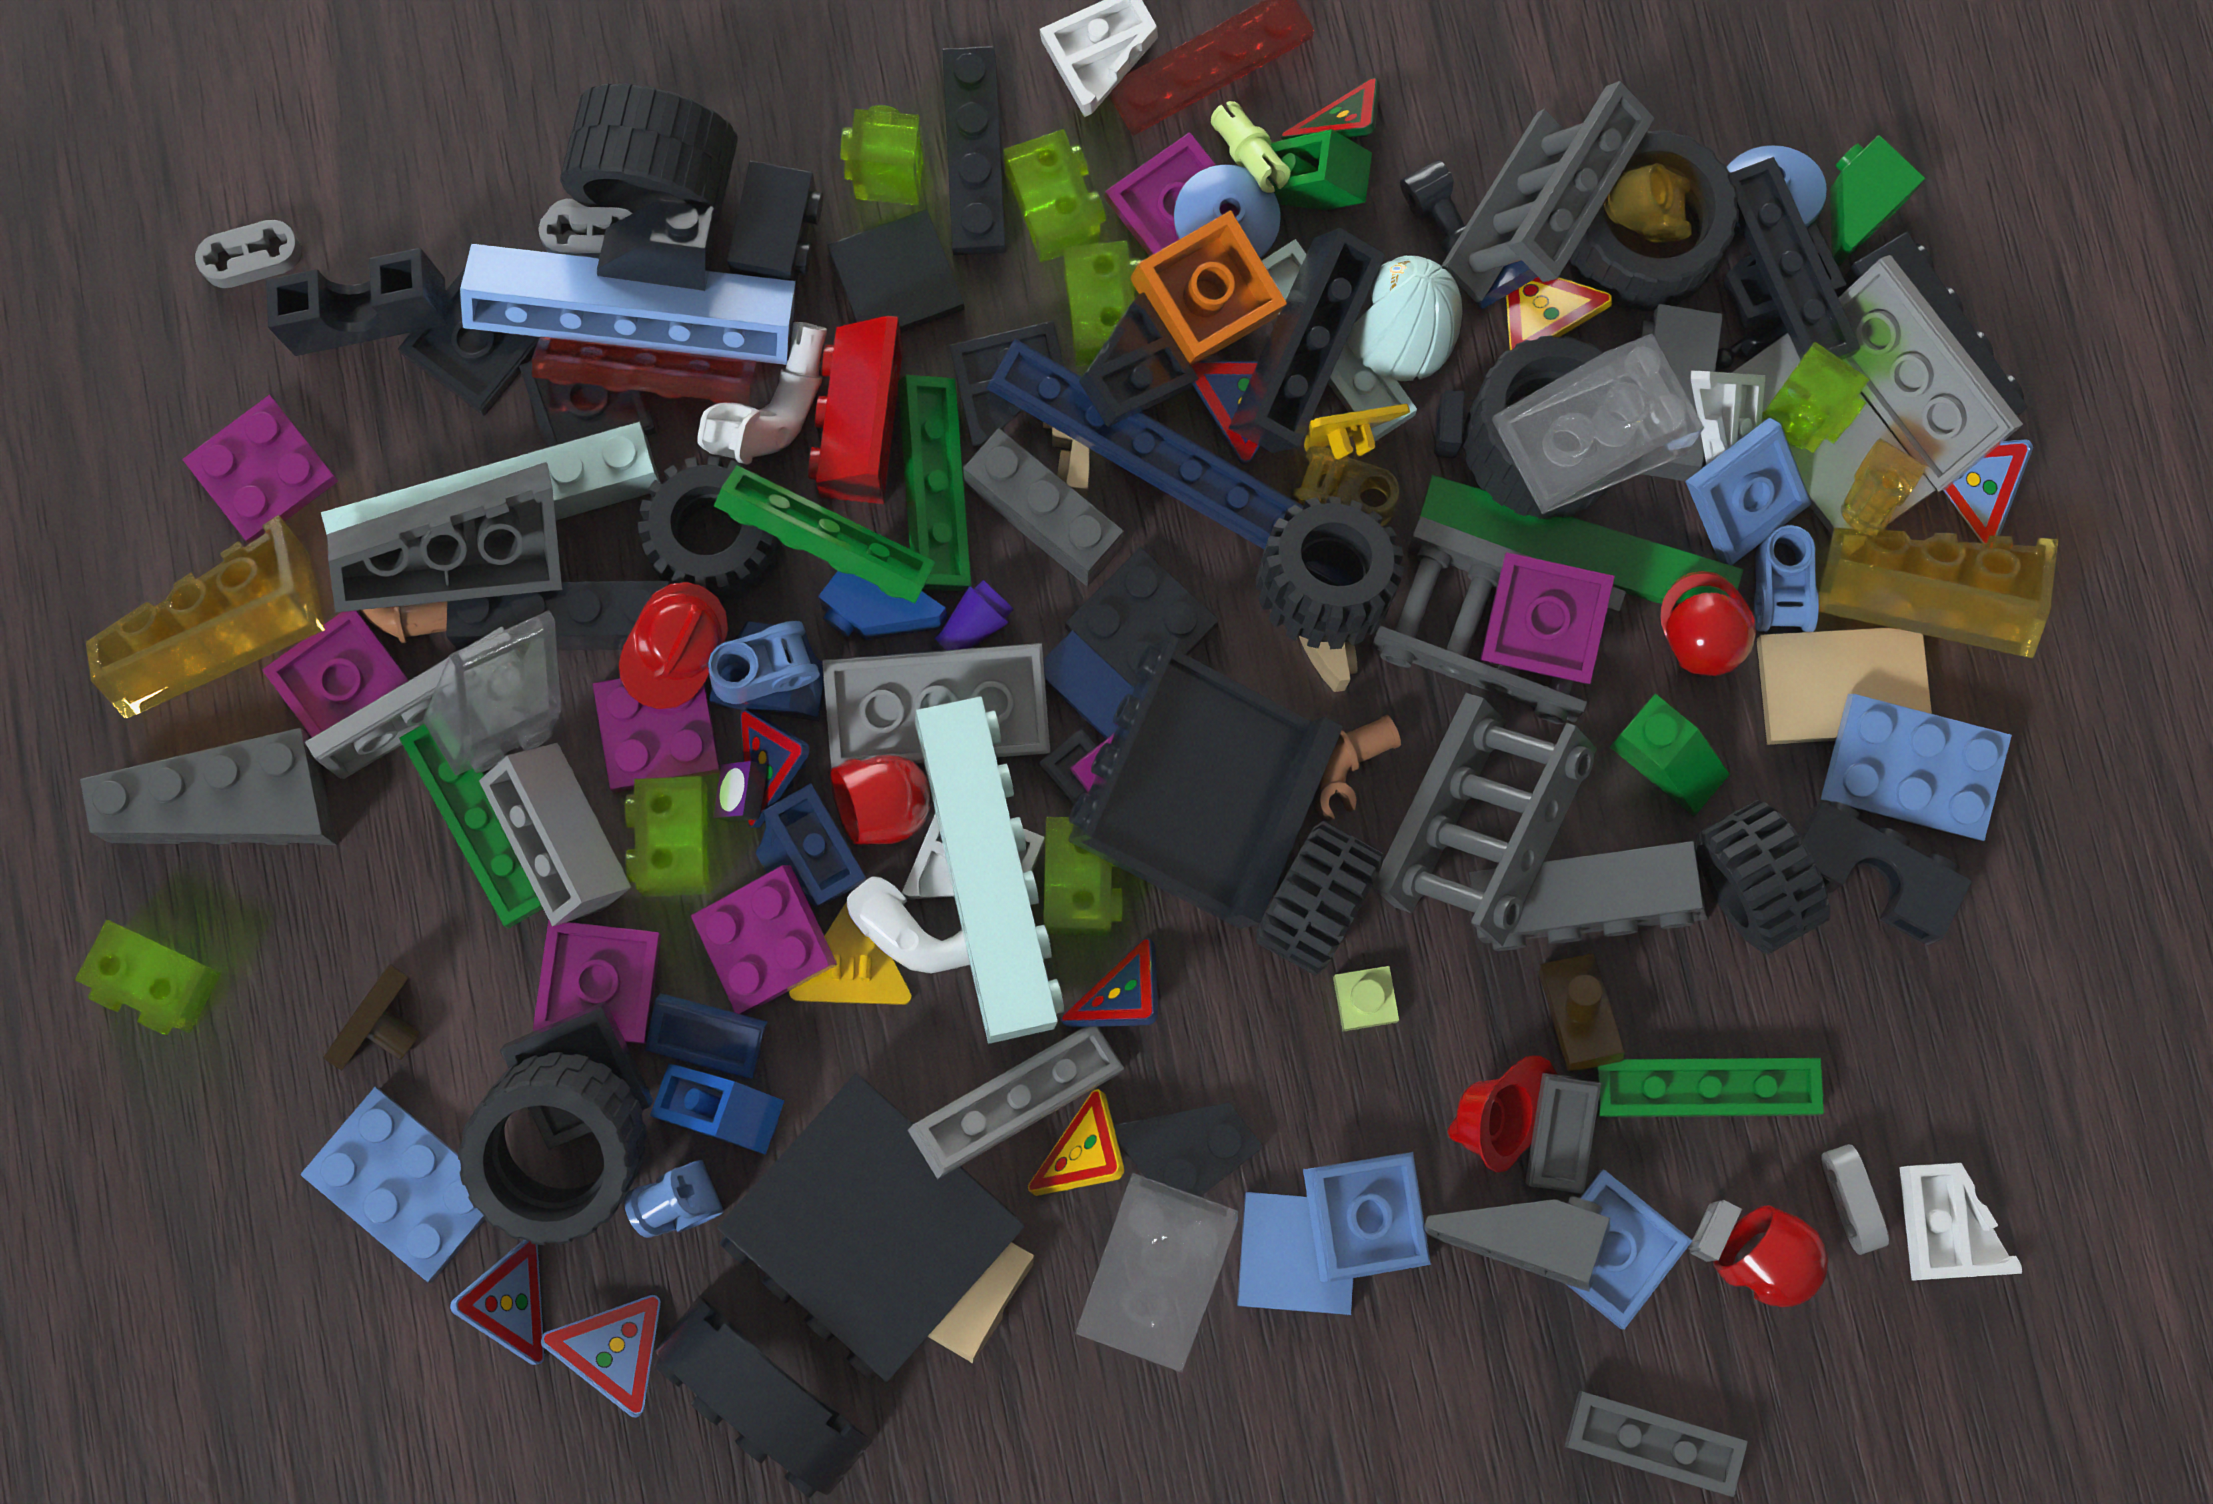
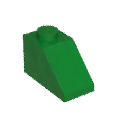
(1324, 170)
(1867, 194)
(1671, 755)

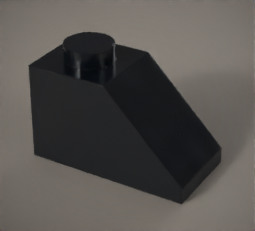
(661, 245)

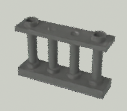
(1548, 192)
(1445, 546)
(1442, 796)

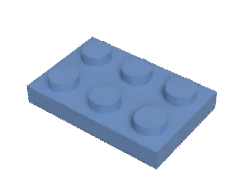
(1916, 767)
(397, 1184)

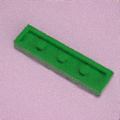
(934, 478)
(824, 534)
(474, 828)
(1710, 1087)

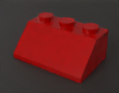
(858, 411)

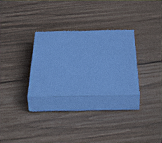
(1749, 492)
(1366, 1217)
(1636, 1252)
(1281, 1259)

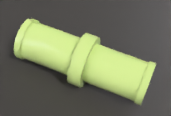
(1250, 147)

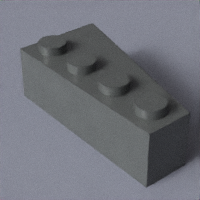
(452, 548)
(221, 795)
(1607, 894)

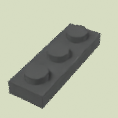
(1656, 1444)

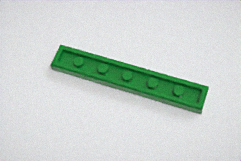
(1638, 564)

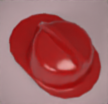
(671, 645)
(1500, 1114)

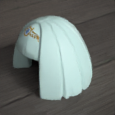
(1411, 320)

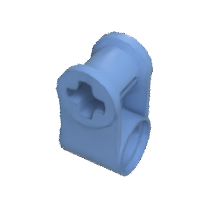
(1785, 592)
(766, 661)
(673, 1203)

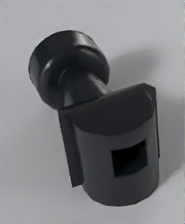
(1429, 195)

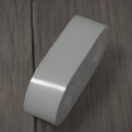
(582, 221)
(248, 253)
(1855, 1199)

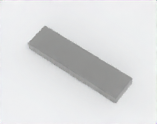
(1015, 1100)

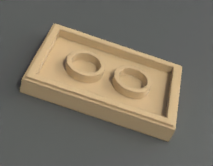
(1813, 672)

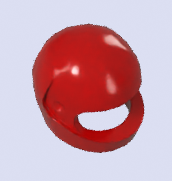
(1708, 630)
(880, 798)
(1784, 1265)

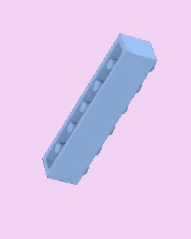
(567, 300)

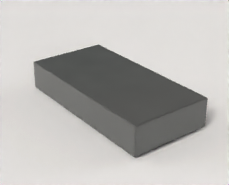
(1563, 1133)

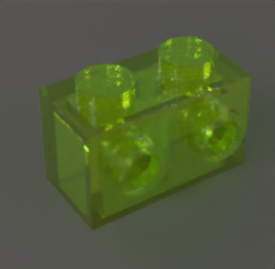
(884, 155)
(1053, 194)
(1096, 293)
(1817, 399)
(669, 836)
(1077, 886)
(146, 977)

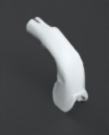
(747, 432)
(880, 915)

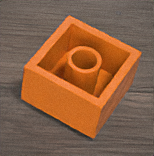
(1209, 288)

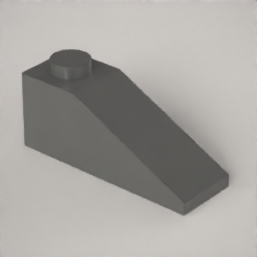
(1538, 1236)

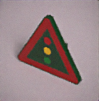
(1348, 115)

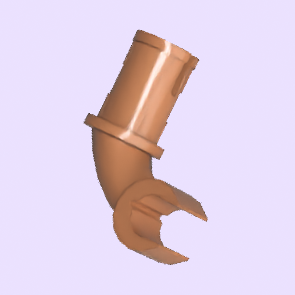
(409, 619)
(1347, 754)

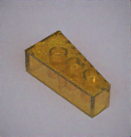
(1942, 587)
(210, 624)

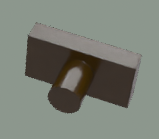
(1581, 1012)
(375, 1023)

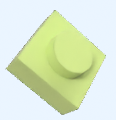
(1366, 998)

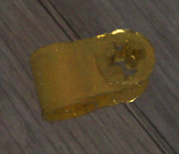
(1650, 203)
(1346, 480)
(1880, 486)

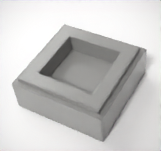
(1714, 1230)

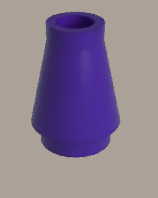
(975, 618)

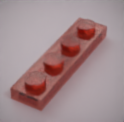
(1209, 62)
(644, 369)

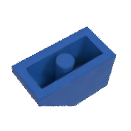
(864, 609)
(717, 1108)

